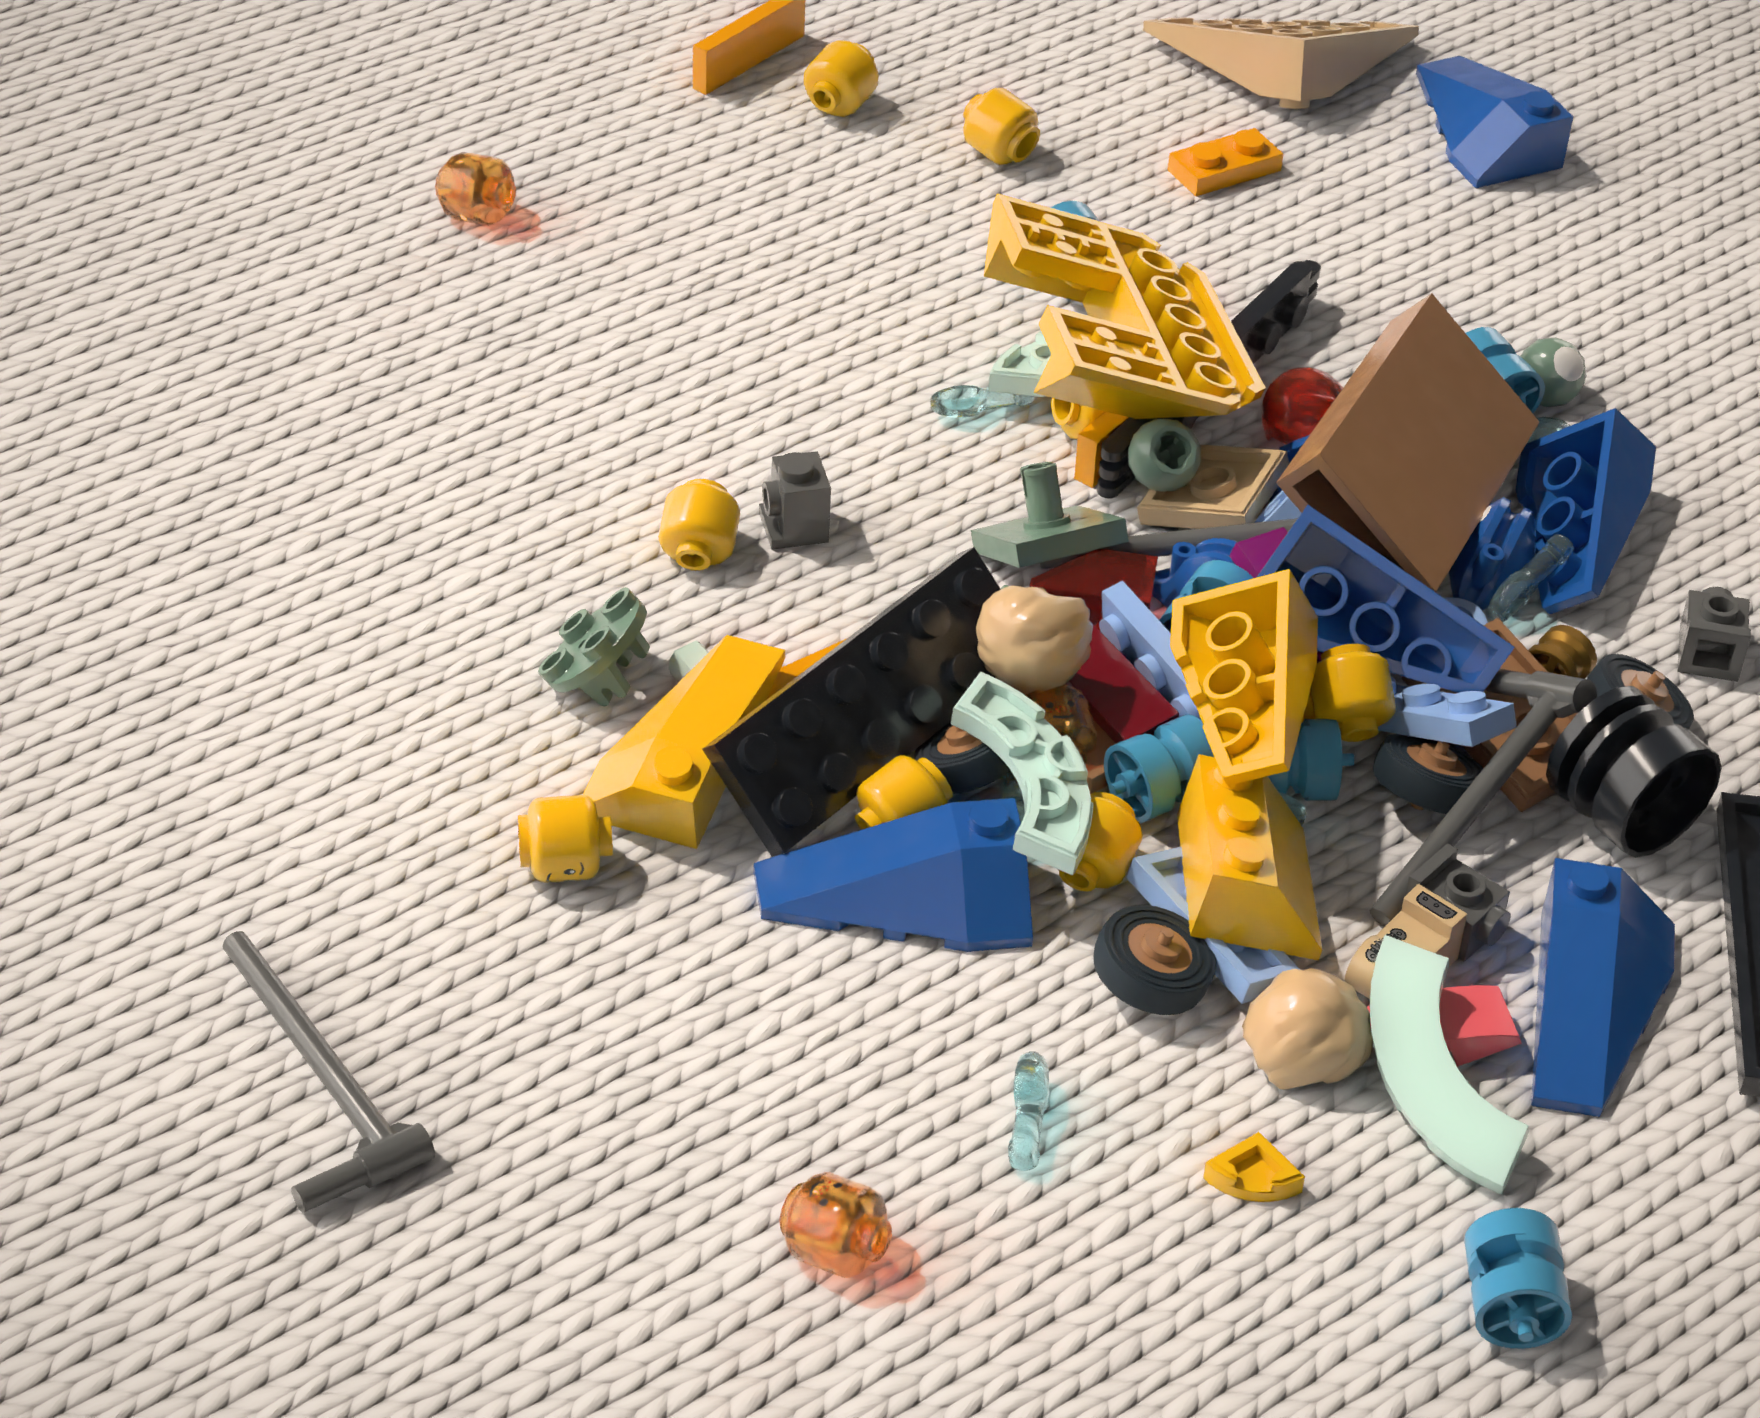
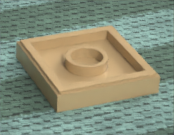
(1226, 490)

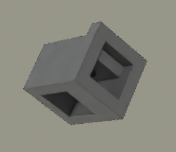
(796, 501)
(1716, 618)
(1469, 891)

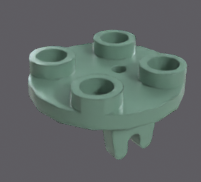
(595, 645)

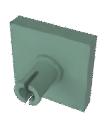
(1049, 528)

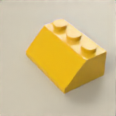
(1246, 865)

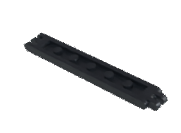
(1259, 329)

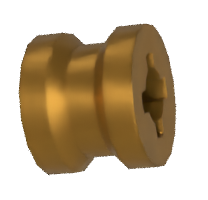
(1565, 652)

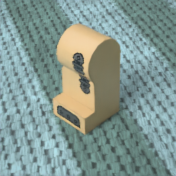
(1422, 922)

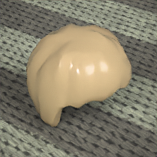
(1033, 637)
(1308, 1029)

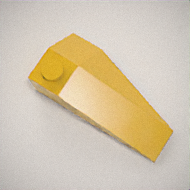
(1248, 669)
(658, 773)

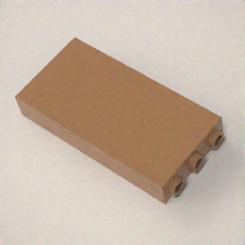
(1413, 444)

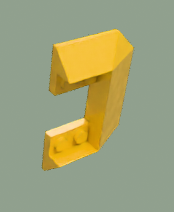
(1151, 331)

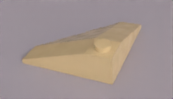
(1283, 57)

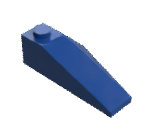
(1494, 122)
(1590, 489)
(1379, 605)
(921, 874)
(1599, 979)

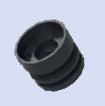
(1633, 771)

